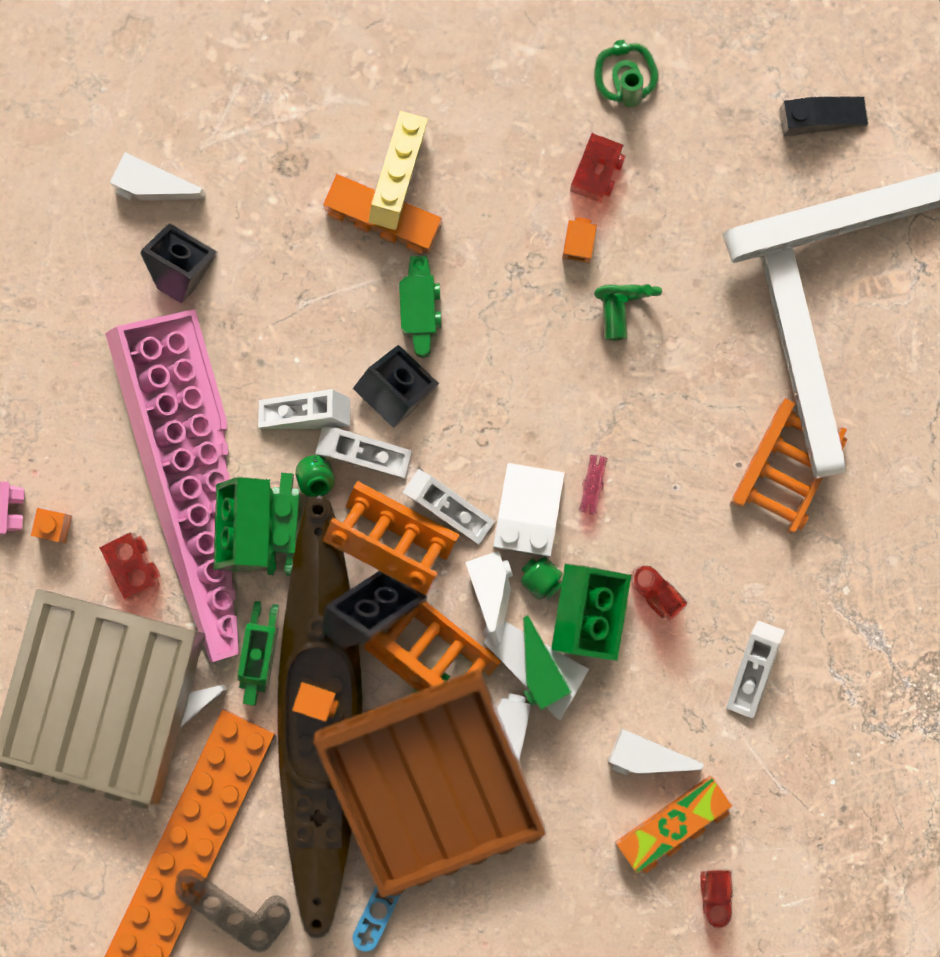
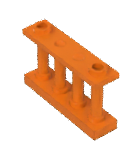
(761, 468)
(401, 521)
(406, 663)

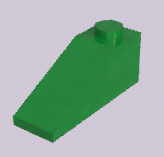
(541, 672)

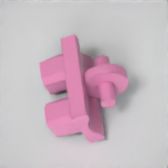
(13, 495)

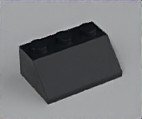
(369, 609)

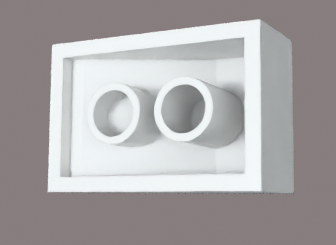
(528, 510)

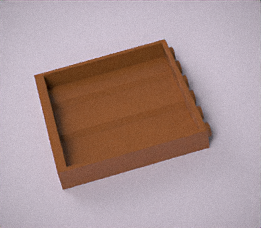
(430, 783)

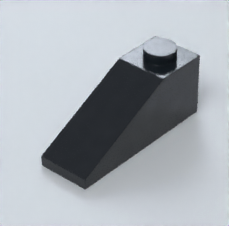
(822, 114)

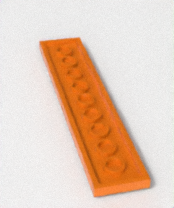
(192, 836)

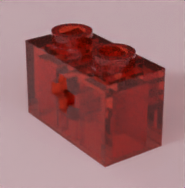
(598, 151)

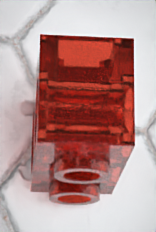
(123, 569)

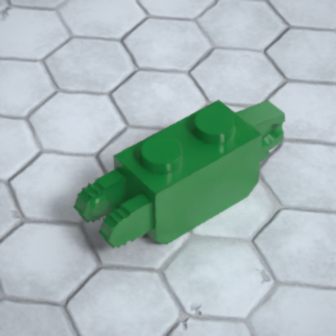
(418, 305)
(286, 517)
(257, 654)

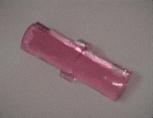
(593, 484)

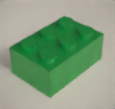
(242, 524)
(591, 612)

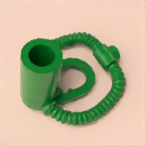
(630, 87)
(614, 308)

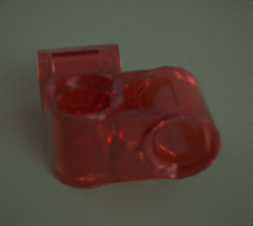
(659, 593)
(715, 891)

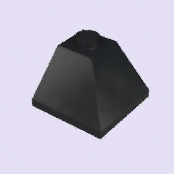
(177, 261)

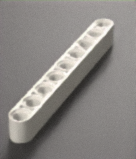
(833, 218)
(804, 363)

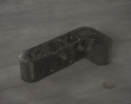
(228, 905)

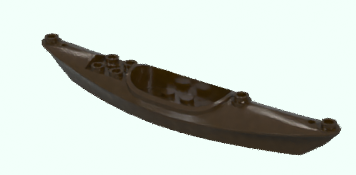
(309, 656)

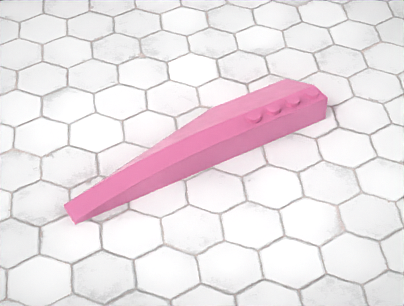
(183, 454)

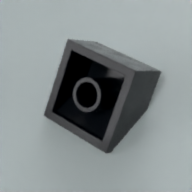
(395, 385)

